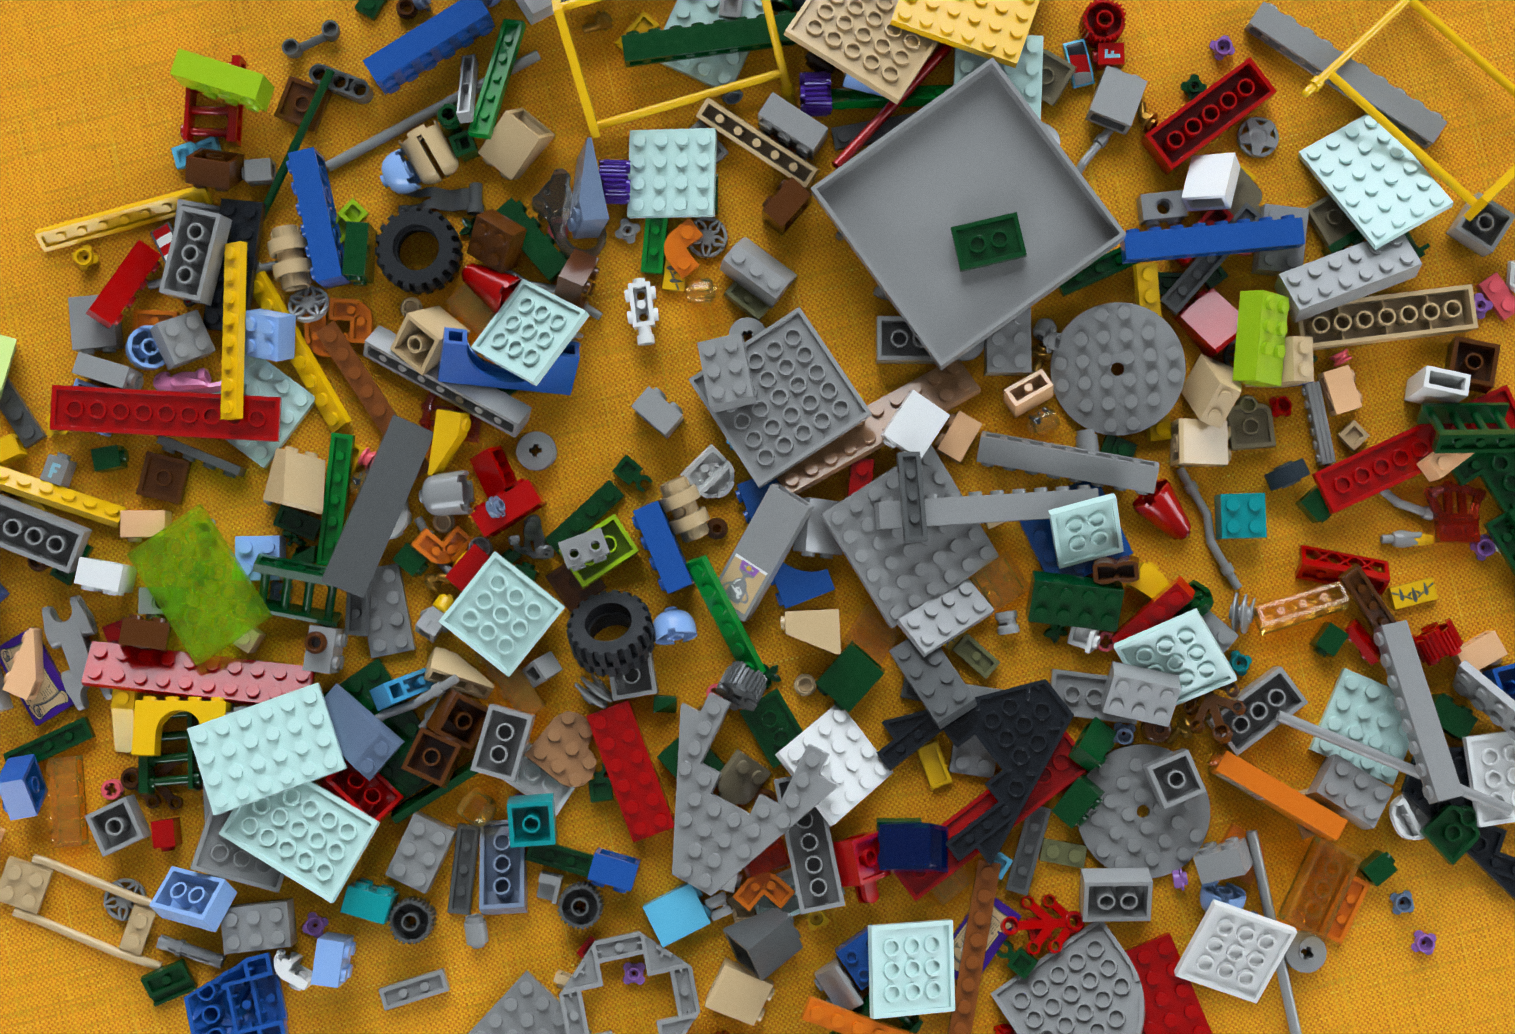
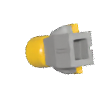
(428, 623)

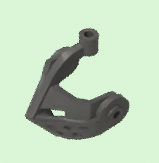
(532, 532)

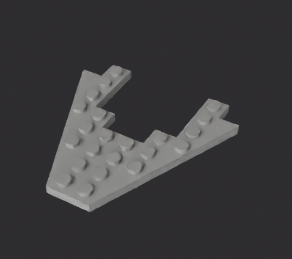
(714, 835)

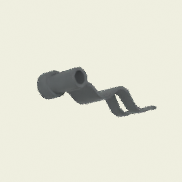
(450, 200)

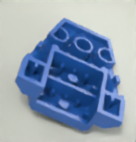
(240, 1001)

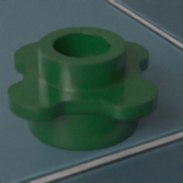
(1187, 87)

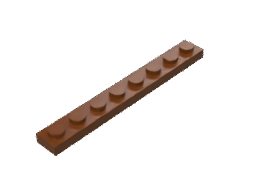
(360, 379)
(974, 947)

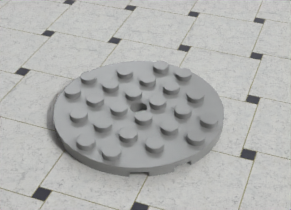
(1151, 364)
(1121, 838)

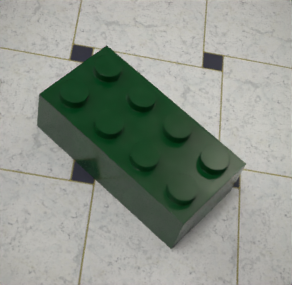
(1074, 601)

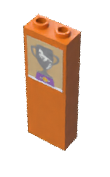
(1276, 795)

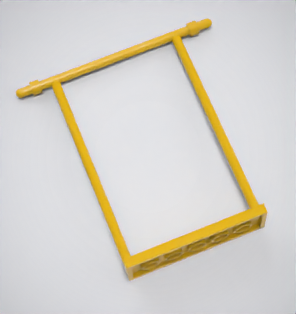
(1317, 83)
(594, 126)

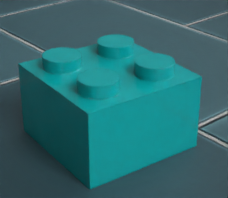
(1240, 516)
(531, 820)
(369, 900)

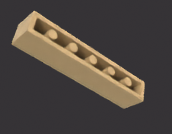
(757, 143)

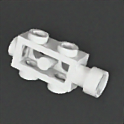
(641, 307)

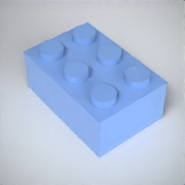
(193, 898)

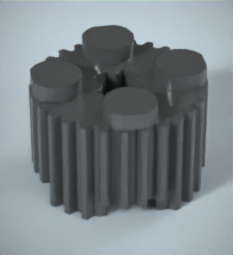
(742, 686)
(576, 916)
(400, 922)

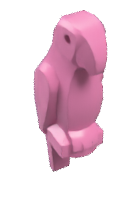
(186, 382)

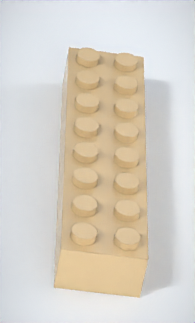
(1392, 318)

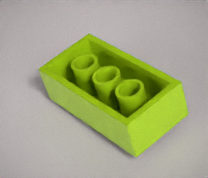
(222, 81)
(1260, 338)

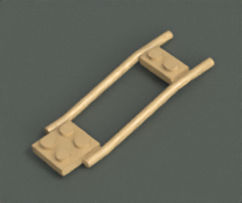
(25, 887)

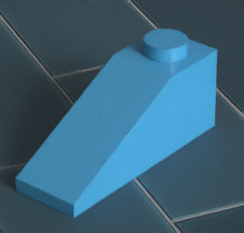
(400, 689)

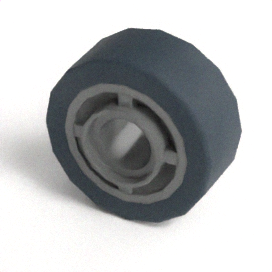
(1287, 474)

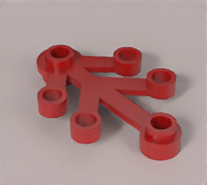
(1045, 923)

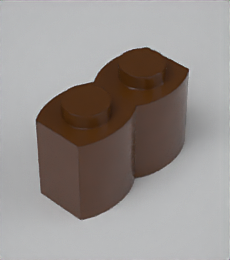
(1124, 569)

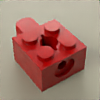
(858, 864)

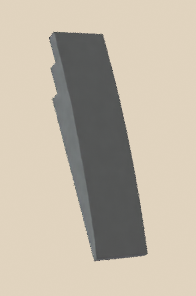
(377, 506)

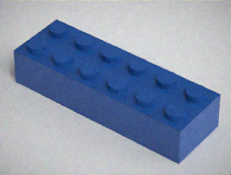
(429, 44)
(318, 215)

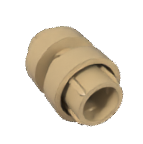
(289, 248)
(689, 523)

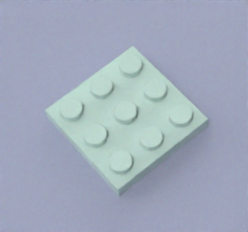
(1086, 530)

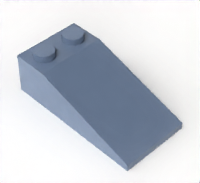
(588, 203)
(361, 735)
(501, 872)

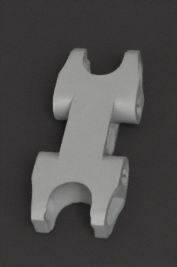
(75, 641)

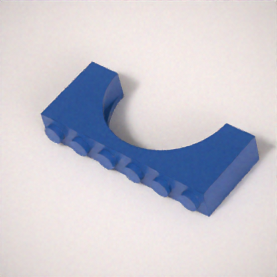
(463, 366)
(793, 584)

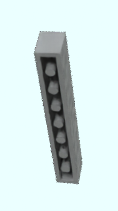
(481, 401)
(1068, 462)
(1417, 712)

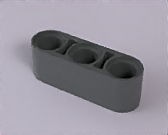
(349, 90)

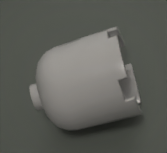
(447, 493)

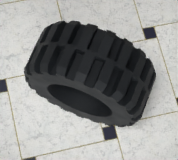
(401, 228)
(615, 655)

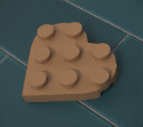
(564, 750)

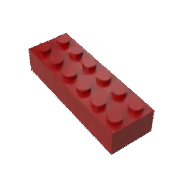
(1208, 116)
(631, 770)

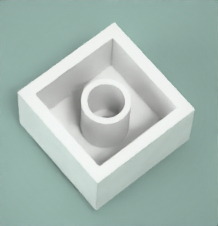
(105, 576)

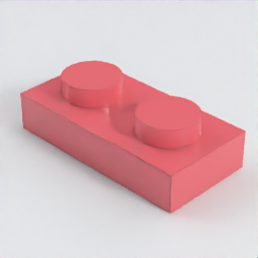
(1498, 293)

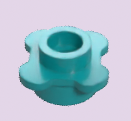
(1244, 660)

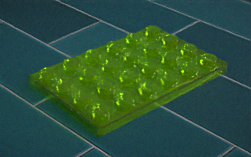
(199, 585)

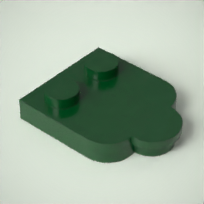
(1452, 831)

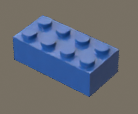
(663, 546)

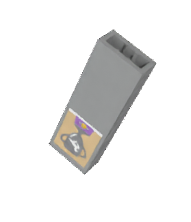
(763, 548)

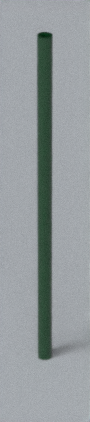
(298, 138)

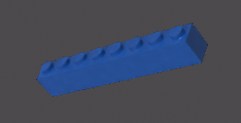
(1212, 239)

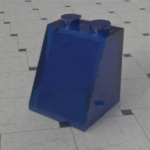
(913, 847)

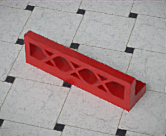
(1326, 572)

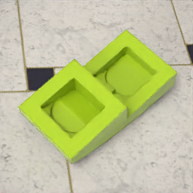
(350, 212)

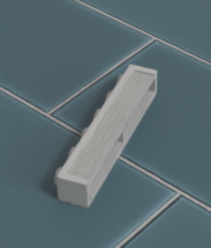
(467, 88)
(1319, 424)

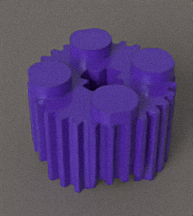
(815, 93)
(615, 180)

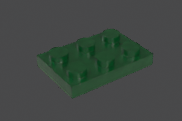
(988, 241)
(772, 725)

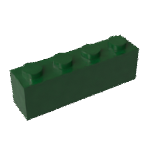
(536, 245)

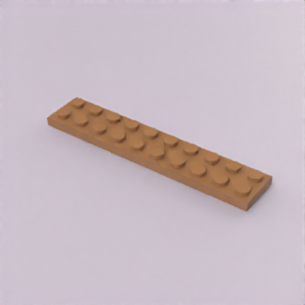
(942, 387)

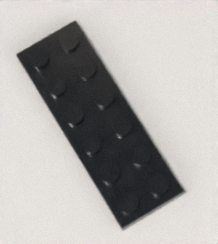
(246, 227)

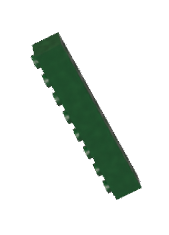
(703, 40)

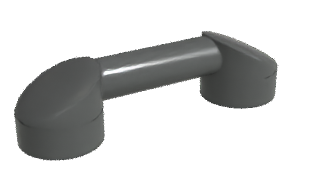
(330, 32)

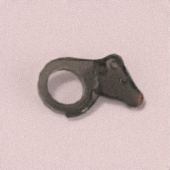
(554, 205)

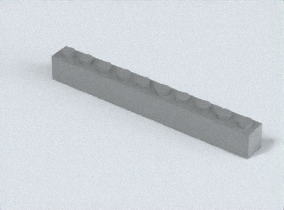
(1317, 54)
(984, 508)

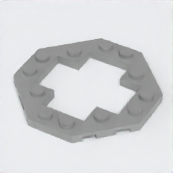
(657, 961)

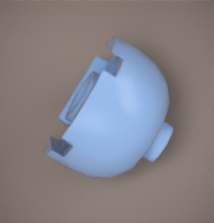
(399, 173)
(143, 350)
(673, 626)
(1227, 894)

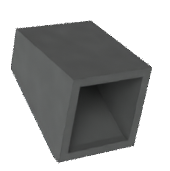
(764, 941)

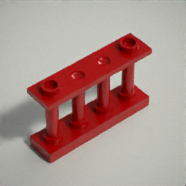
(231, 132)

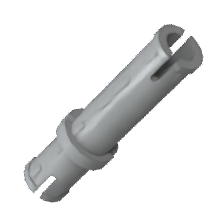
(196, 953)

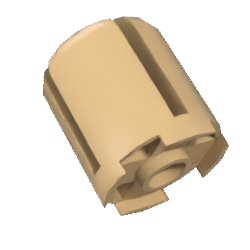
(419, 158)

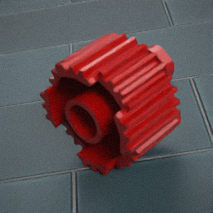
(1106, 12)
(1437, 642)

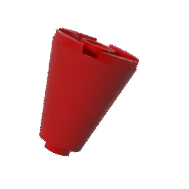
(489, 284)
(1164, 510)

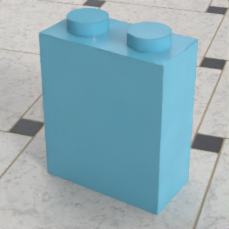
(677, 913)

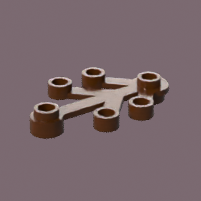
(1212, 703)
(163, 790)

